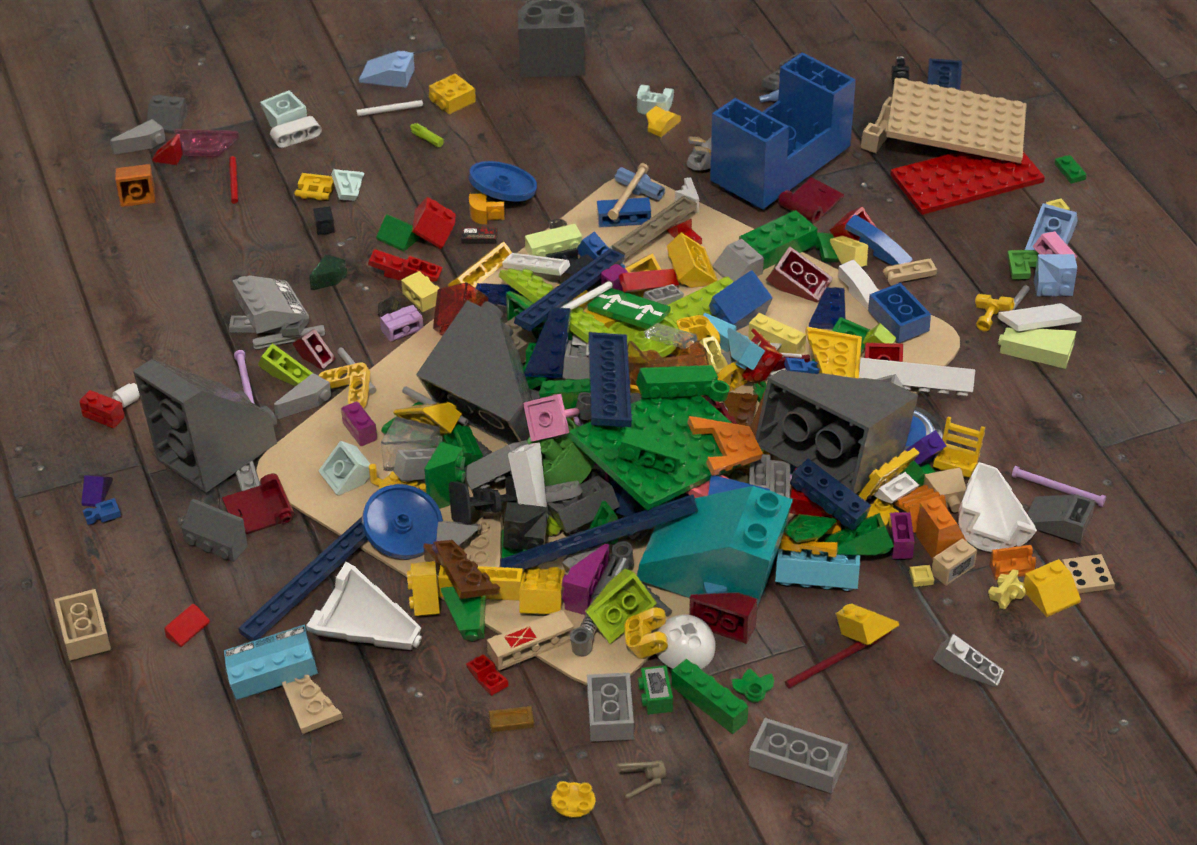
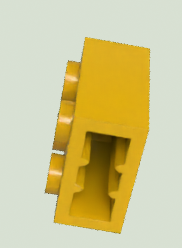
(452, 93)

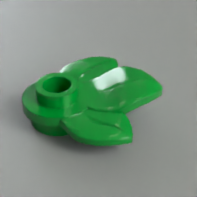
(753, 686)

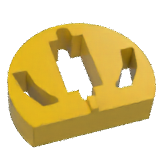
(736, 380)

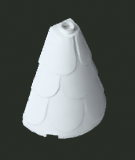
(991, 512)
(364, 614)

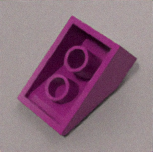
(583, 579)

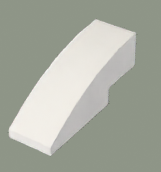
(858, 281)

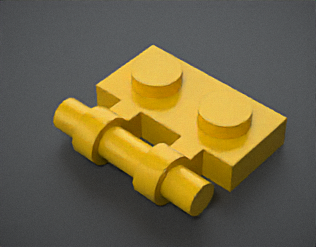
(315, 183)

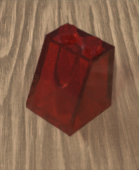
(450, 302)

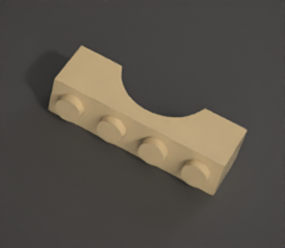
(875, 134)

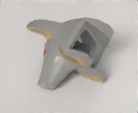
(701, 154)

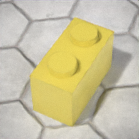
(420, 291)

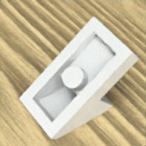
(689, 191)

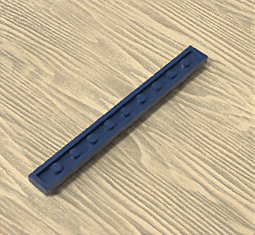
(568, 290)
(600, 534)
(304, 582)

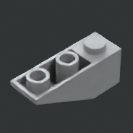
(966, 661)

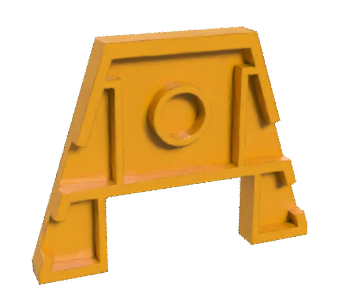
(788, 543)

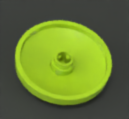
(637, 336)

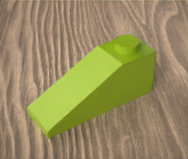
(283, 366)

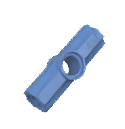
(644, 186)

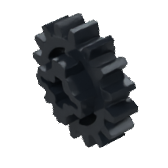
(899, 70)

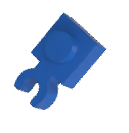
(800, 365)
(104, 510)

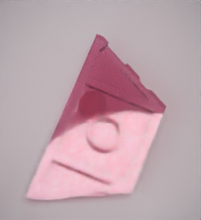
(205, 142)

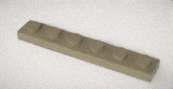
(655, 226)

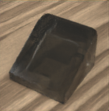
(388, 306)

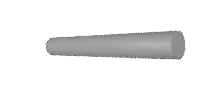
(1018, 298)

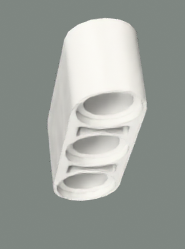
(295, 131)

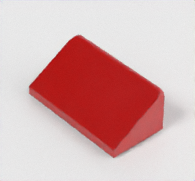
(186, 625)

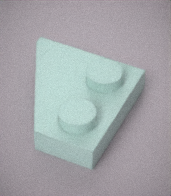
(347, 183)

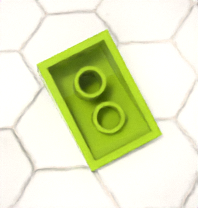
(617, 602)

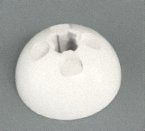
(687, 639)

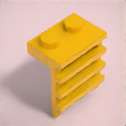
(957, 457)

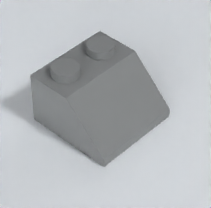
(738, 260)

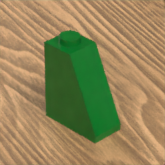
(467, 613)

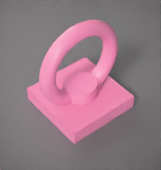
(548, 417)

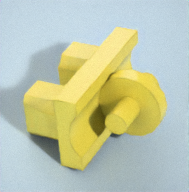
(1008, 589)

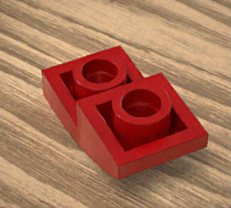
(486, 674)

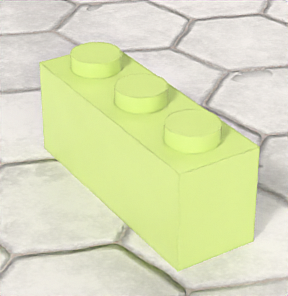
(553, 240)

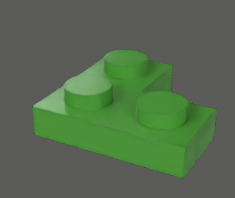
(1020, 262)

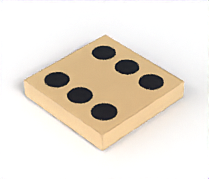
(1090, 573)

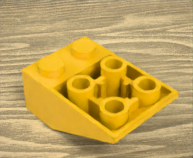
(541, 590)

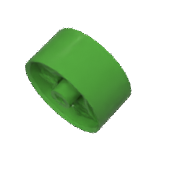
(563, 459)

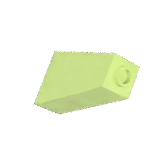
(1039, 345)

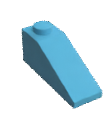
(744, 350)

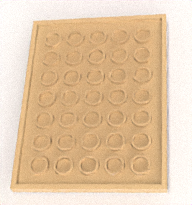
(957, 120)

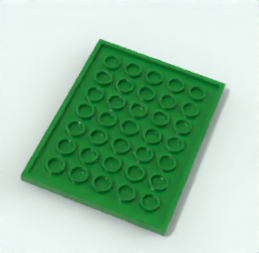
(667, 423)

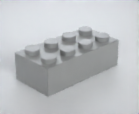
(798, 755)

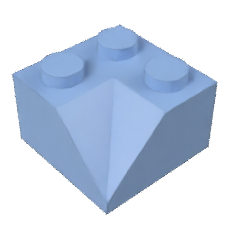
(1055, 274)

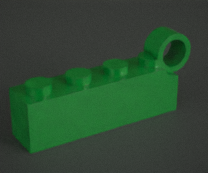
(681, 381)

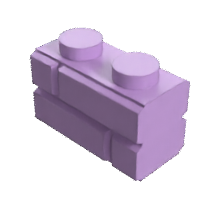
(401, 323)

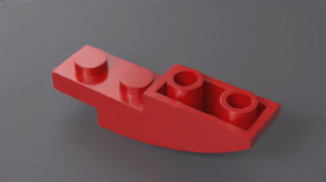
(400, 268)

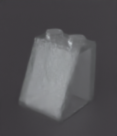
(407, 435)

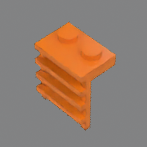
(912, 500)

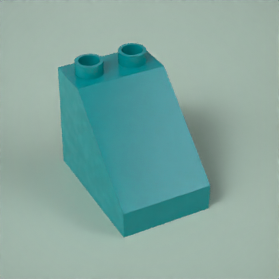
(723, 543)

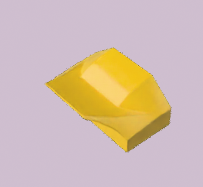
(661, 121)

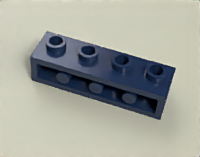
(830, 494)

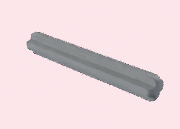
(278, 339)

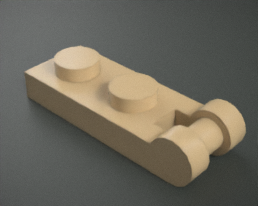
(910, 271)

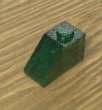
(328, 272)

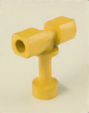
(992, 307)

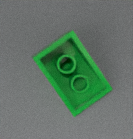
(866, 539)

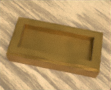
(511, 719)

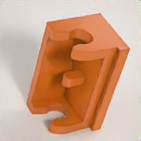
(1016, 558)

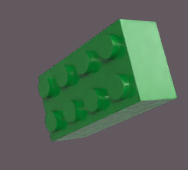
(776, 237)

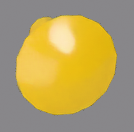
(573, 799)

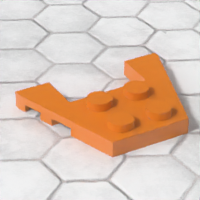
(734, 441)

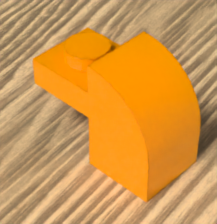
(482, 210)

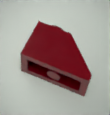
(314, 349)

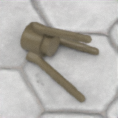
(653, 771)

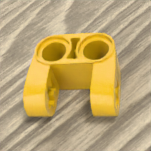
(698, 325)
(639, 635)

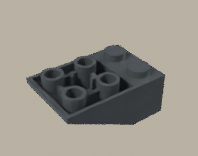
(1062, 515)

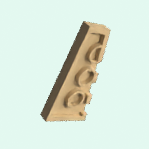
(310, 704)

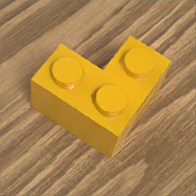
(424, 586)

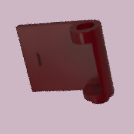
(811, 199)
(261, 505)

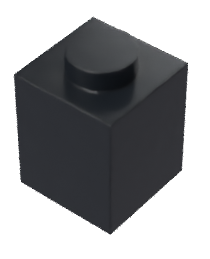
(323, 220)

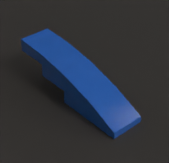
(883, 245)

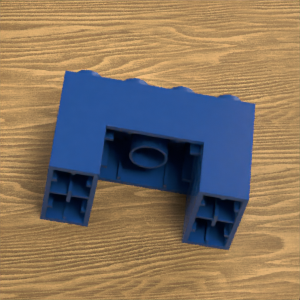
(778, 148)

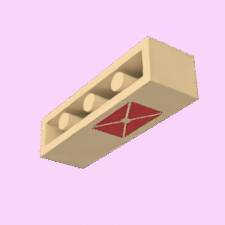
(529, 639)

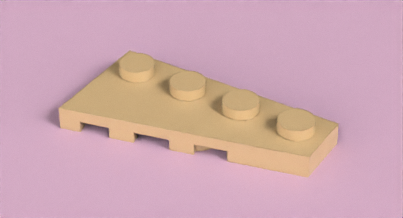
(487, 543)

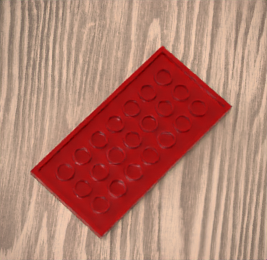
(962, 179)

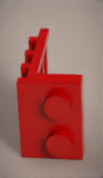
(767, 361)

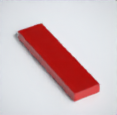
(647, 280)

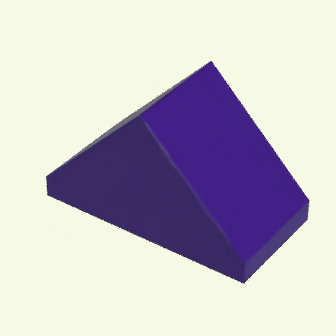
(95, 489)

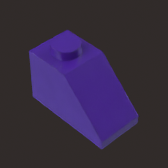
(928, 447)

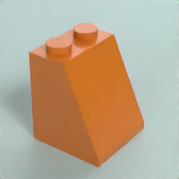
(135, 185)
(936, 527)

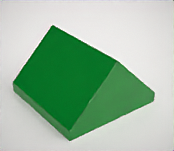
(397, 233)

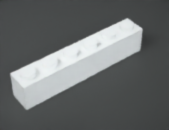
(920, 375)

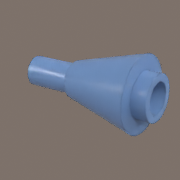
(773, 97)

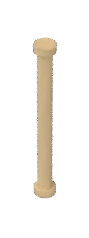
(614, 213)

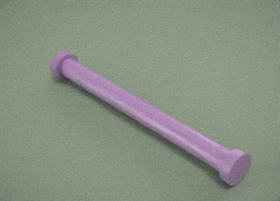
(240, 356)
(1100, 500)

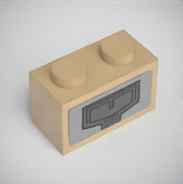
(954, 561)

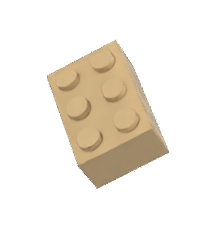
(82, 624)

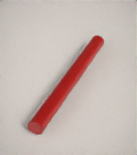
(233, 180)

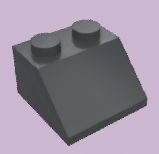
(167, 112)

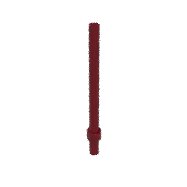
(828, 662)

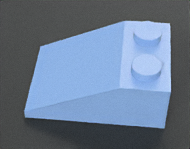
(389, 70)
(1050, 220)

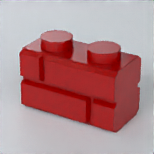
(101, 409)

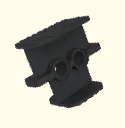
(483, 499)

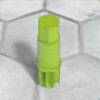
(424, 133)

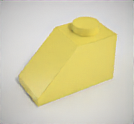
(850, 249)

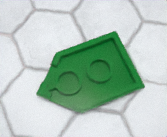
(808, 527)

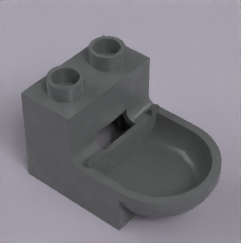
(551, 39)

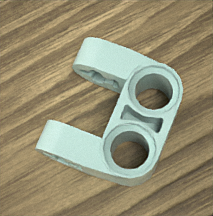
(647, 100)

